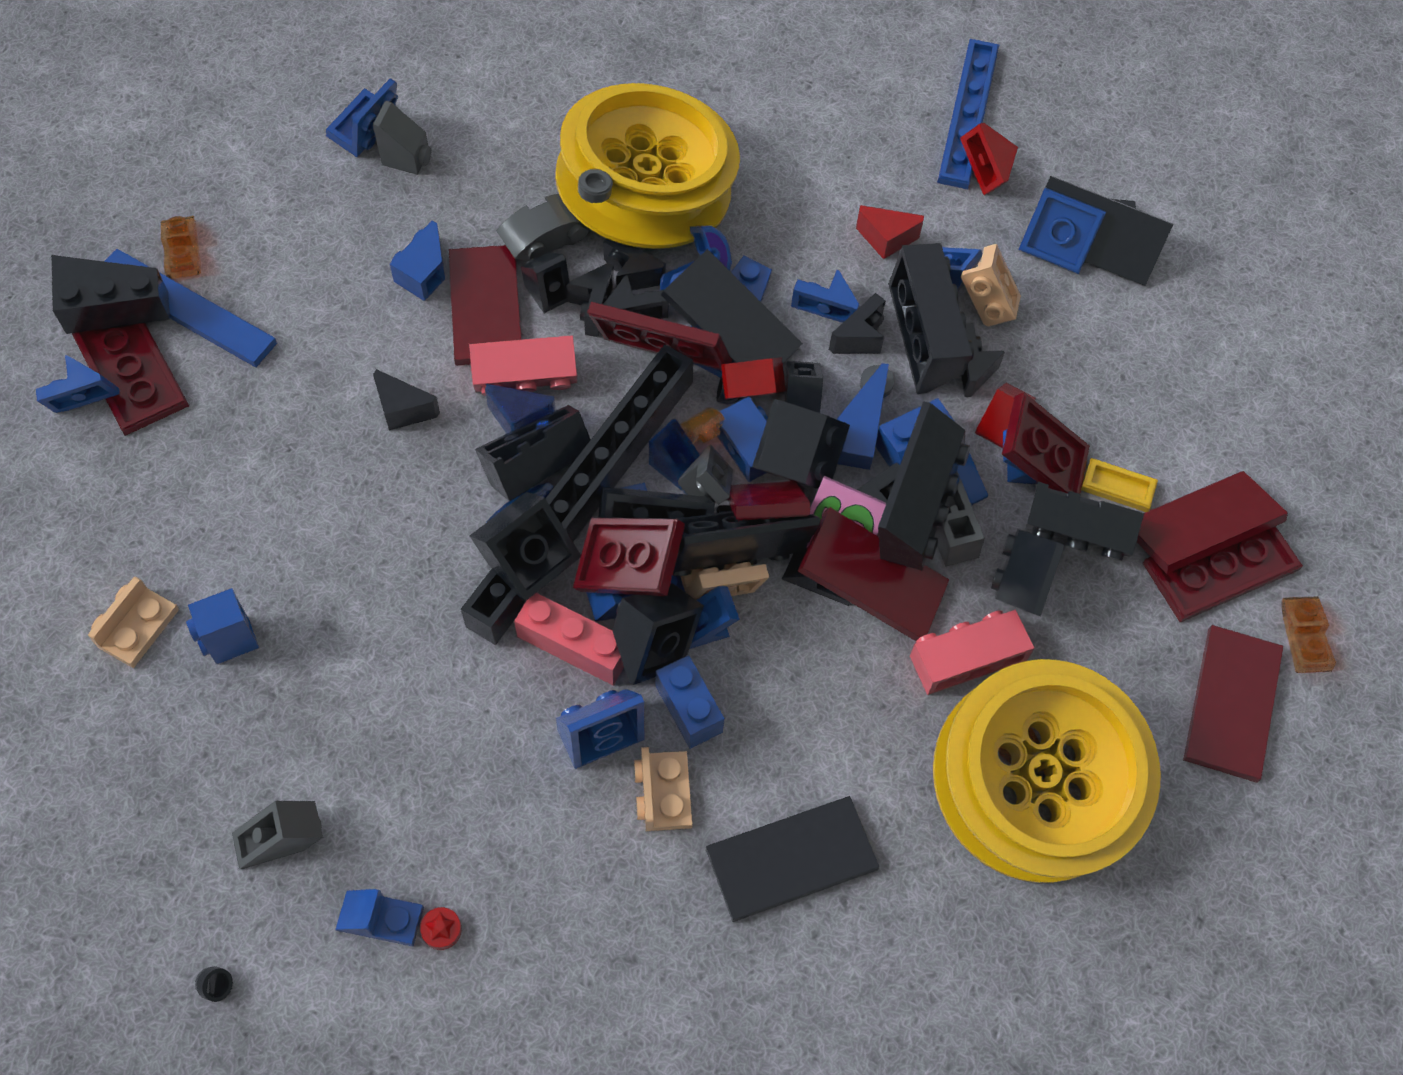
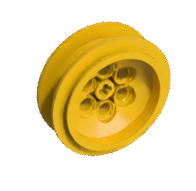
(666, 162)
(1112, 767)

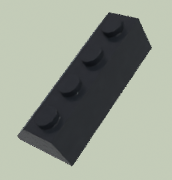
(929, 316)
(922, 489)
(723, 540)

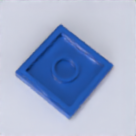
(1062, 230)

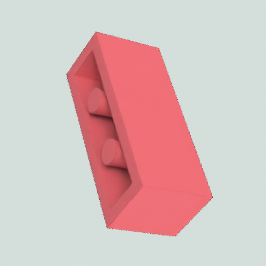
(524, 364)
(570, 637)
(971, 650)

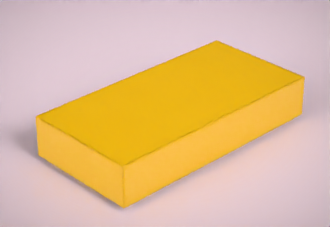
(1119, 485)

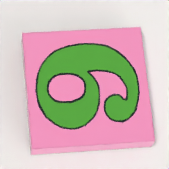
(849, 502)

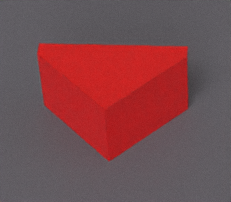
(989, 156)
(888, 229)
(753, 378)
(998, 414)

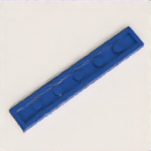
(968, 111)
(210, 319)

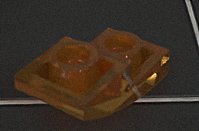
(180, 247)
(703, 425)
(1306, 631)

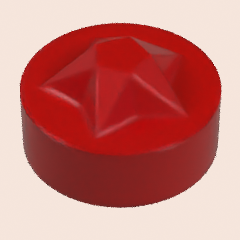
(440, 928)

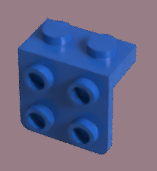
(354, 126)

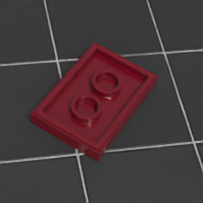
(1044, 446)
(768, 501)
(629, 556)

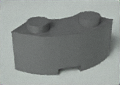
(541, 229)

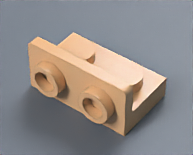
(992, 288)
(739, 578)
(132, 622)
(665, 790)

